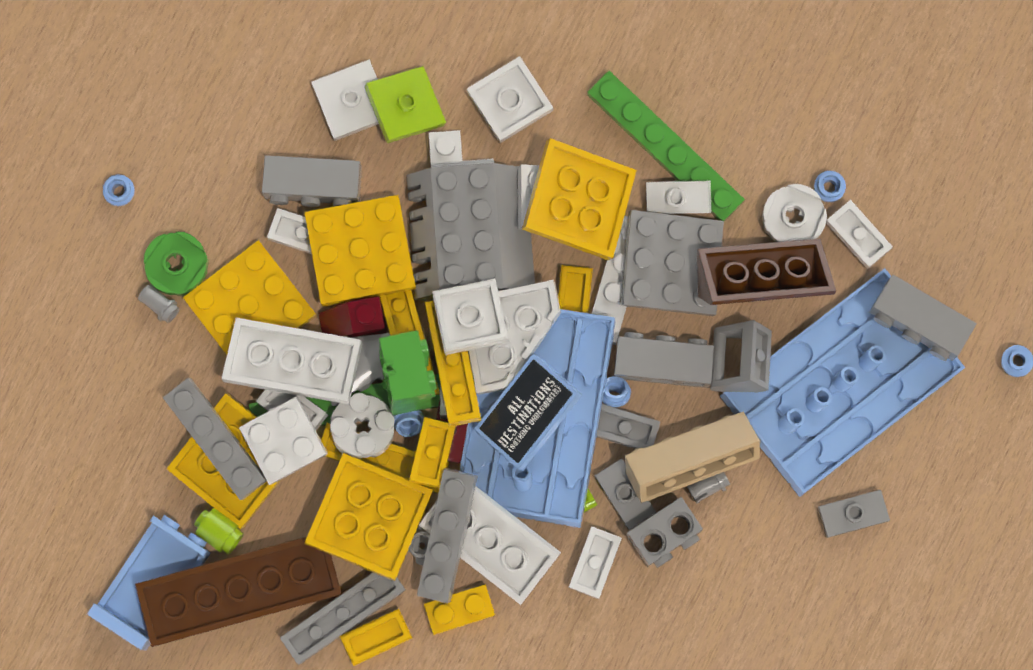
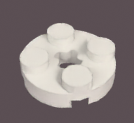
(785, 200)
(363, 444)

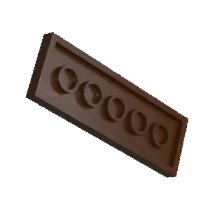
(235, 590)

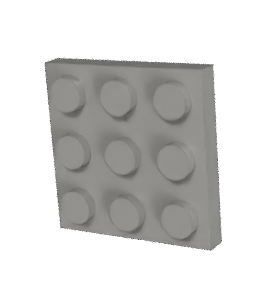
(663, 261)

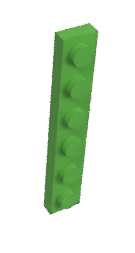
(662, 142)

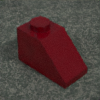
(354, 318)

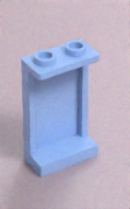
(157, 554)

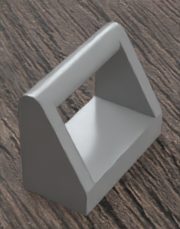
(754, 358)

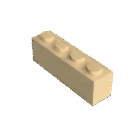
(692, 456)

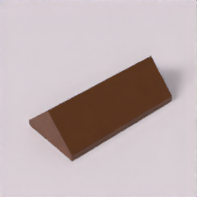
(763, 272)

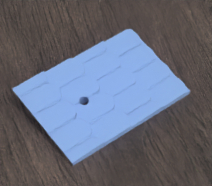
(838, 388)
(557, 477)

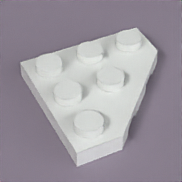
(528, 317)

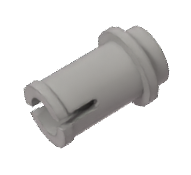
(157, 302)
(707, 487)

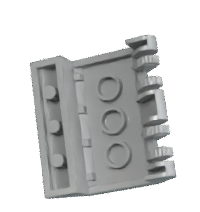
(468, 228)

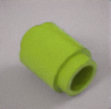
(218, 530)

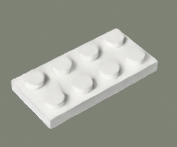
(292, 360)
(502, 547)

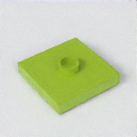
(405, 104)

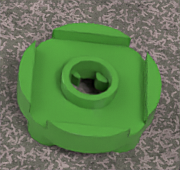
(157, 264)

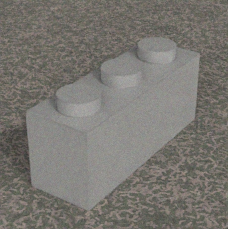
(311, 181)
(922, 319)
(664, 360)

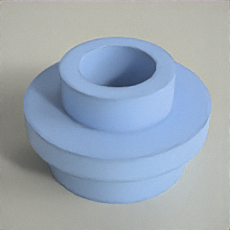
(834, 178)
(115, 181)
(1008, 365)
(617, 385)
(408, 423)

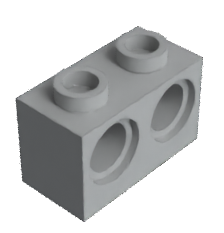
(661, 527)

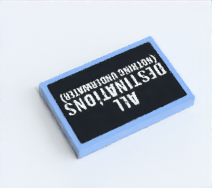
(528, 412)

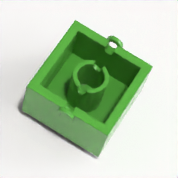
(405, 372)

